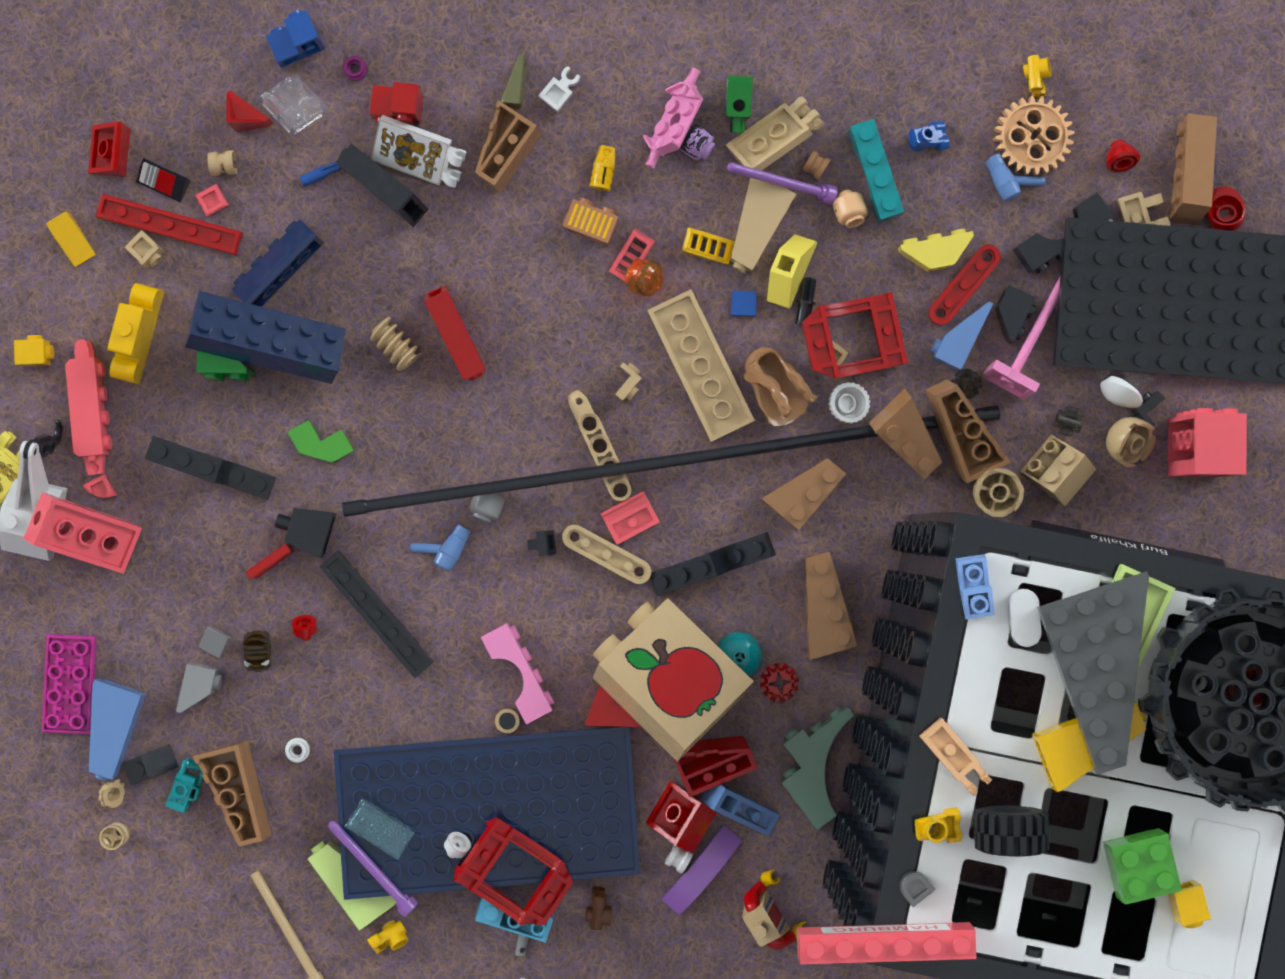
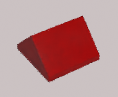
(109, 149)

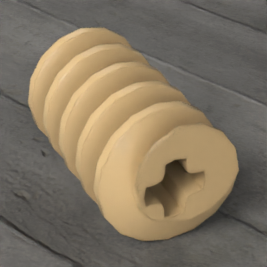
(394, 344)

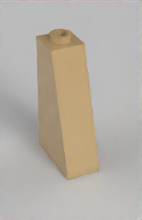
(760, 217)

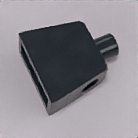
(307, 529)

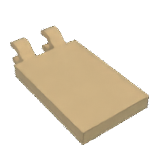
(775, 134)

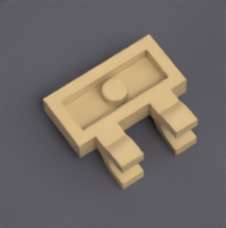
(1134, 208)

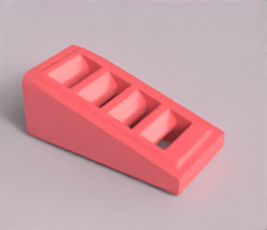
(629, 243)

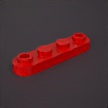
(964, 284)

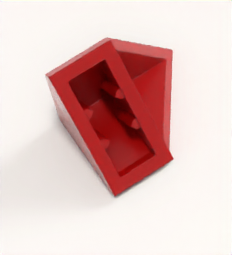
(242, 115)

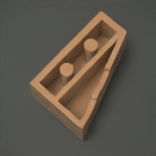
(506, 147)
(906, 434)
(805, 493)

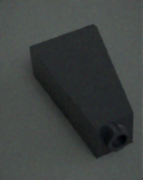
(382, 185)

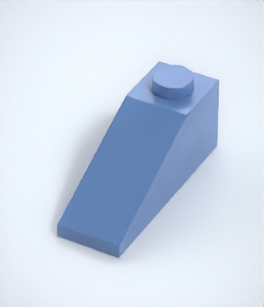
(957, 343)
(740, 808)

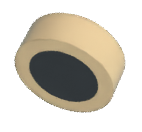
(507, 720)

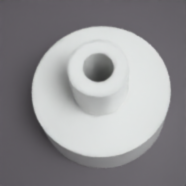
(457, 845)

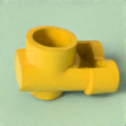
(1035, 72)
(944, 827)
(392, 935)

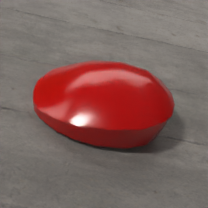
(1230, 200)

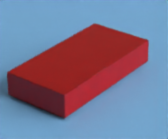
(270, 561)

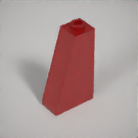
(454, 333)

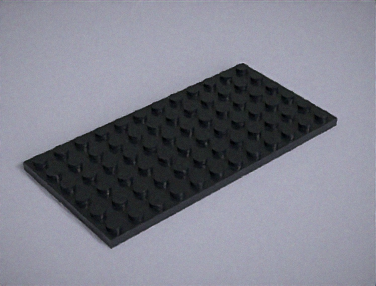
(1171, 301)

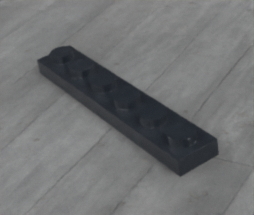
(376, 614)

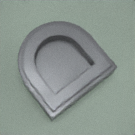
(915, 887)

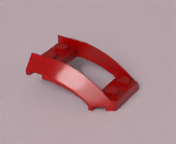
(885, 327)
(485, 854)

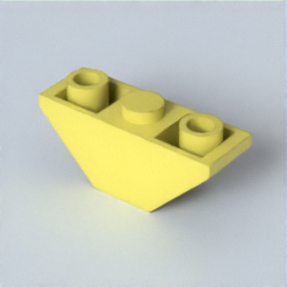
(936, 251)
(789, 270)

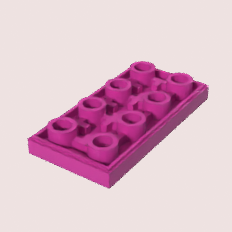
(68, 683)

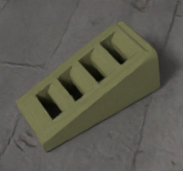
(515, 87)

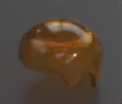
(644, 277)

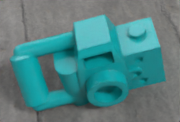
(184, 786)

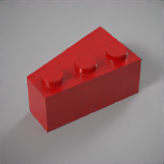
(608, 712)
(714, 763)

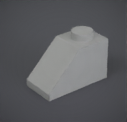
(198, 683)

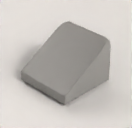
(214, 641)

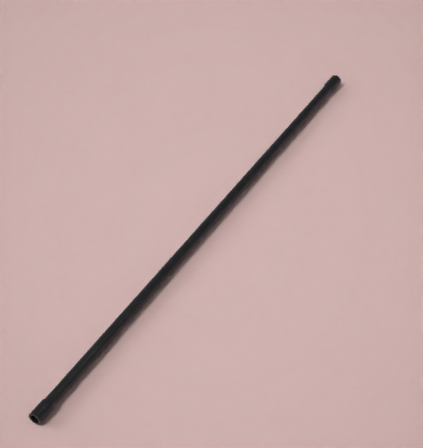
(364, 506)

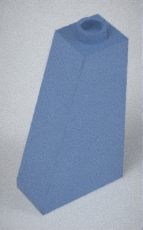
(112, 726)

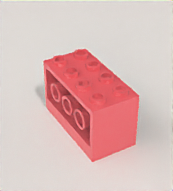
(1207, 443)

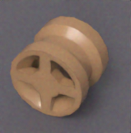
(816, 165)

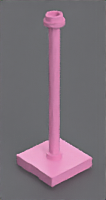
(1010, 377)

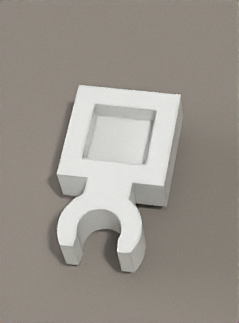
(558, 92)

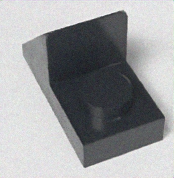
(150, 764)

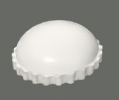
(843, 402)

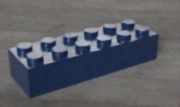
(265, 337)

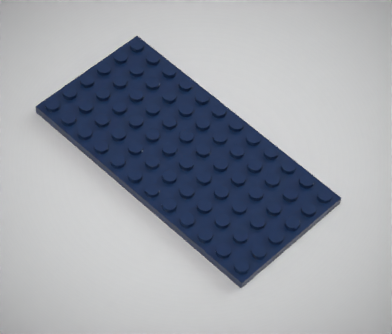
(555, 787)

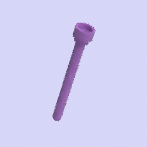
(825, 193)
(403, 902)

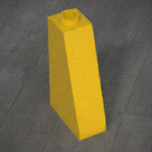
(1065, 751)

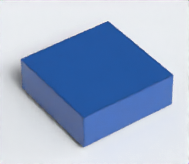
(743, 303)

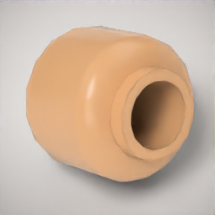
(850, 209)

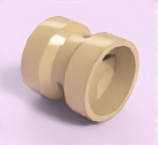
(221, 163)
(109, 837)

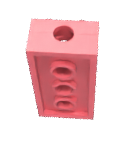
(68, 540)

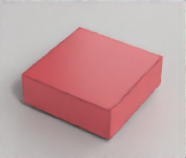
(212, 200)

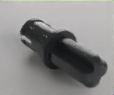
(805, 303)

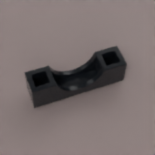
(1038, 249)

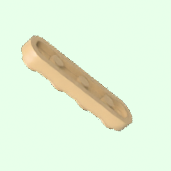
(606, 554)

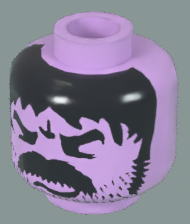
(697, 143)

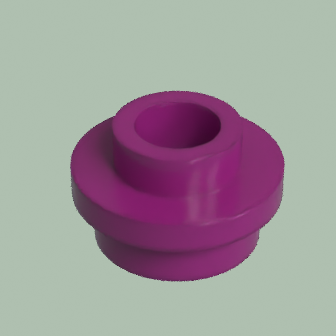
(355, 60)

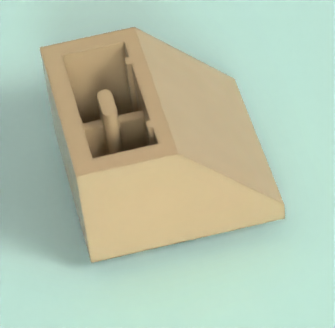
(1058, 469)

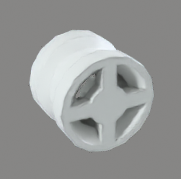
(678, 858)

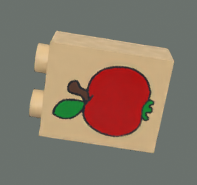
(670, 677)

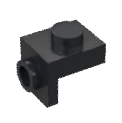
(1149, 402)

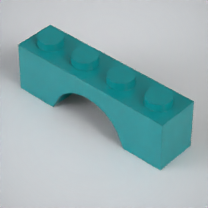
(877, 171)

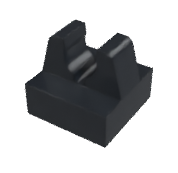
(544, 543)

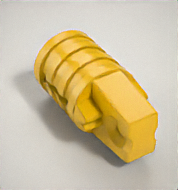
(603, 169)

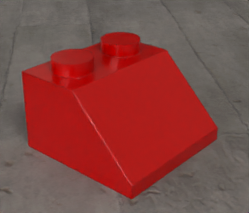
(681, 817)

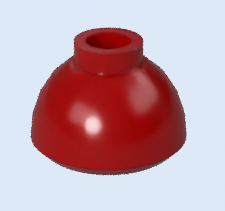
(1121, 156)

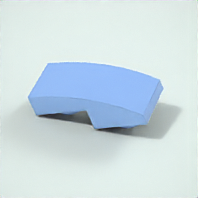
(974, 586)

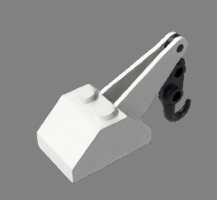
(25, 494)

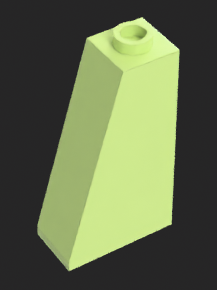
(327, 863)

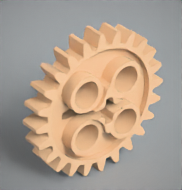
(1019, 152)

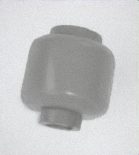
(487, 507)

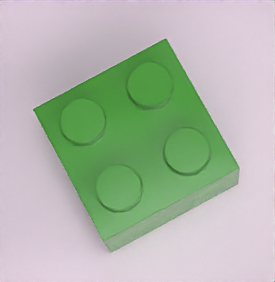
(1142, 866)

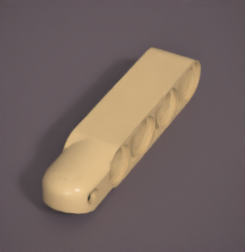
(585, 411)

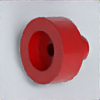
(304, 627)

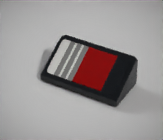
(162, 180)

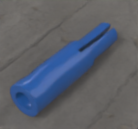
(319, 174)

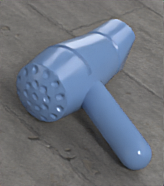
(1005, 182)
(449, 552)

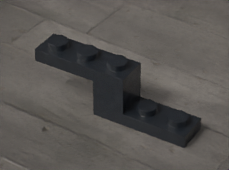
(210, 467)
(712, 564)

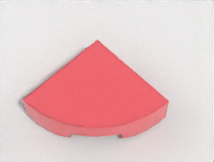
(100, 487)

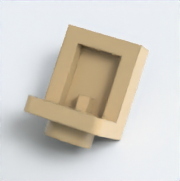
(145, 250)
(629, 388)

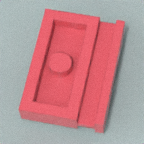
(630, 518)

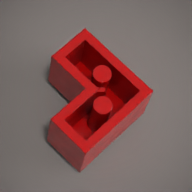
(398, 102)

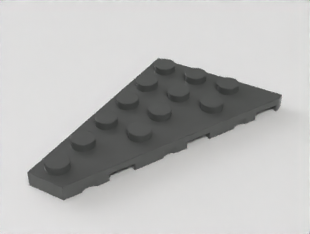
(1098, 654)

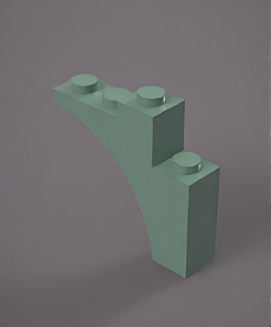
(810, 751)

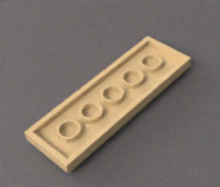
(700, 365)

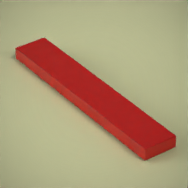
(169, 224)

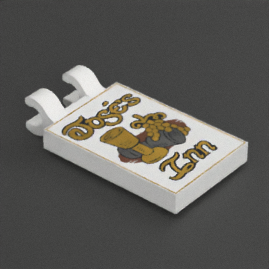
(416, 152)

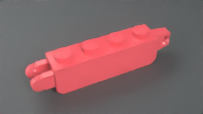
(87, 407)

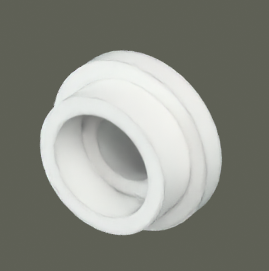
(295, 757)

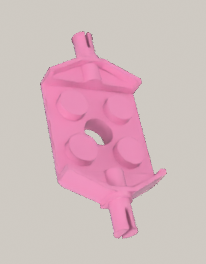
(676, 119)

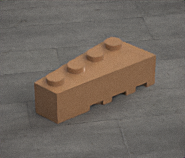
(1193, 169)
(964, 434)
(826, 612)
(236, 790)

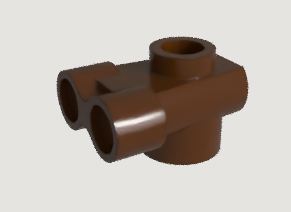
(599, 912)

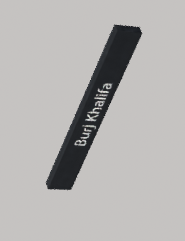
(1127, 543)

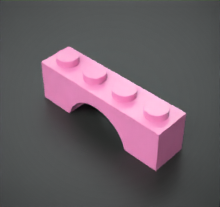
(504, 644)

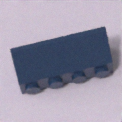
(278, 264)

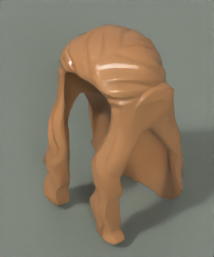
(777, 386)

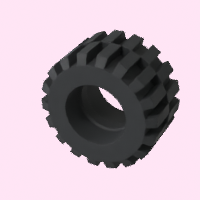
(1011, 831)

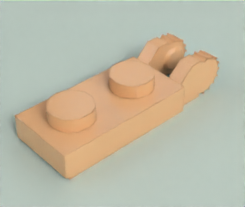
(953, 754)

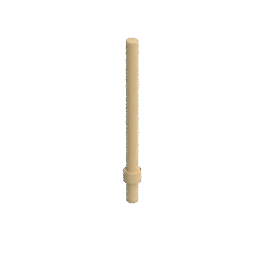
(285, 926)

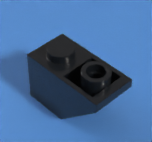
(1012, 311)

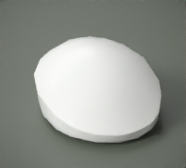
(1121, 392)

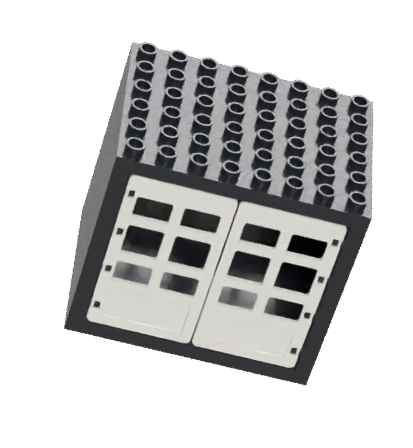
(952, 670)

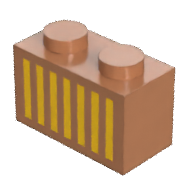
(591, 221)

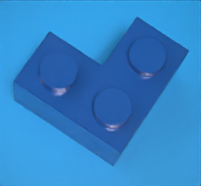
(296, 40)

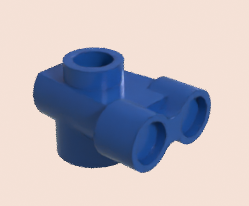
(929, 136)

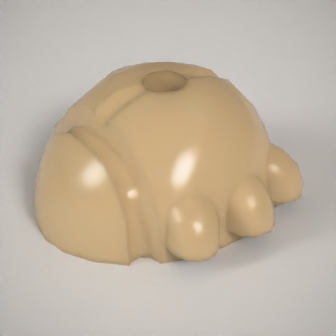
(106, 793)

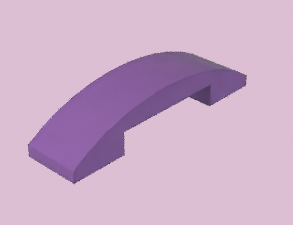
(702, 870)

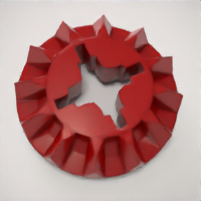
(770, 675)

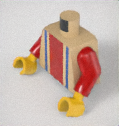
(764, 916)

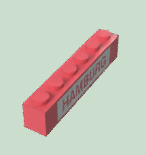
(886, 943)

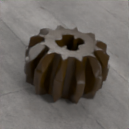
(257, 651)

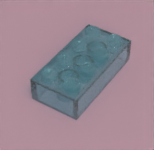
(380, 829)

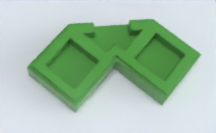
(330, 449)

